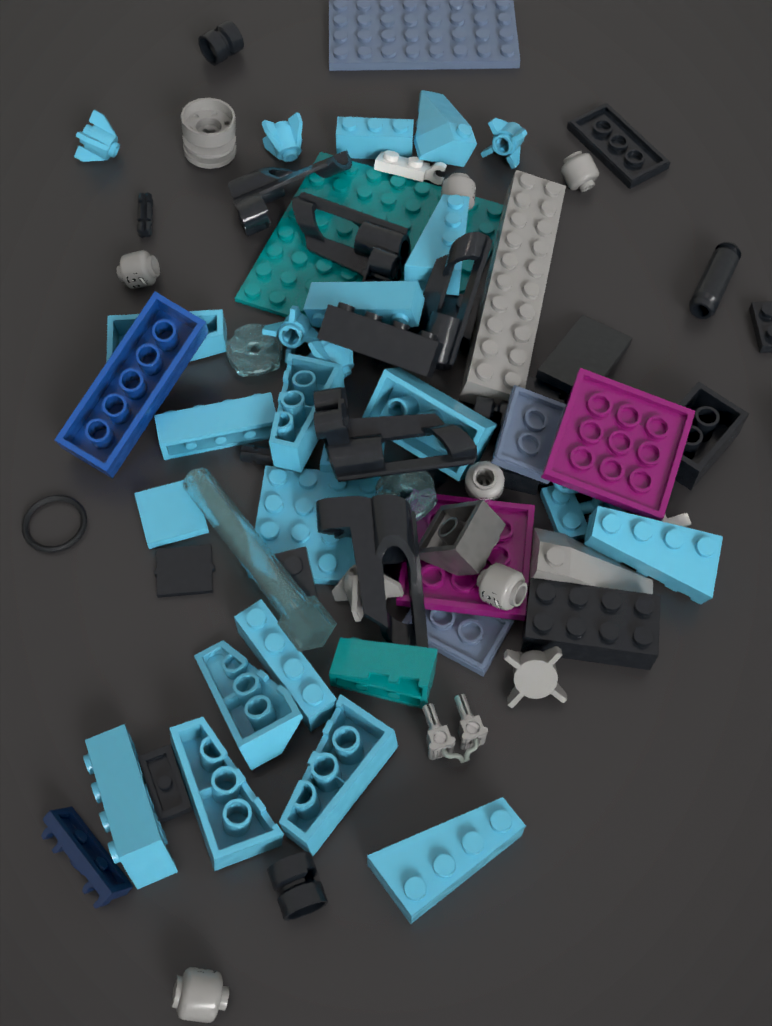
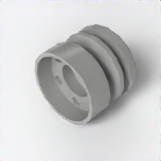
(209, 132)

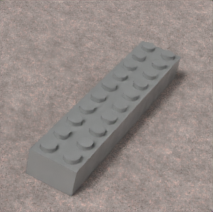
(513, 289)

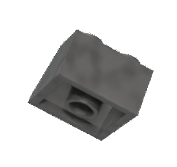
(461, 537)

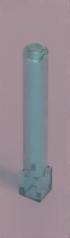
(302, 617)

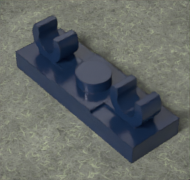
(86, 855)

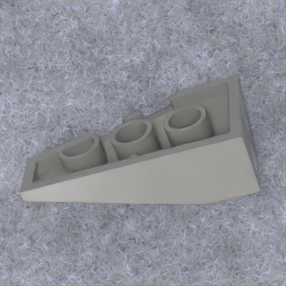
(570, 561)

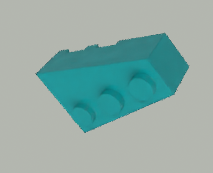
(384, 670)

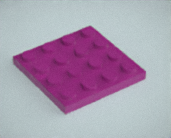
(619, 445)
(460, 593)

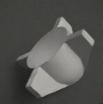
(348, 590)
(534, 675)

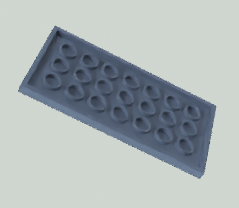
(422, 35)

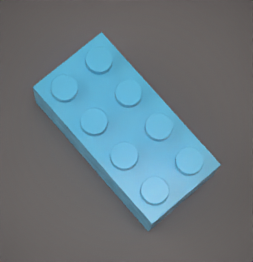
(407, 395)

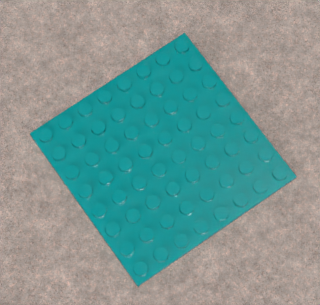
(287, 267)

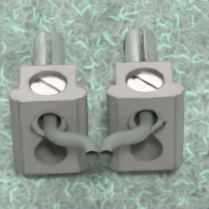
(470, 732)

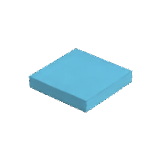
(169, 515)

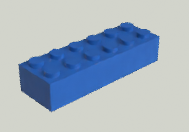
(132, 385)

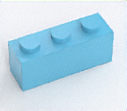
(369, 136)

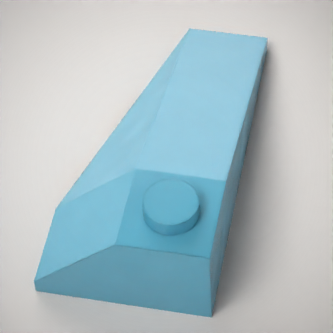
(442, 131)
(253, 705)

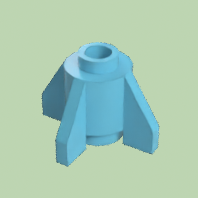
(284, 138)
(98, 140)
(506, 140)
(292, 331)
(333, 353)

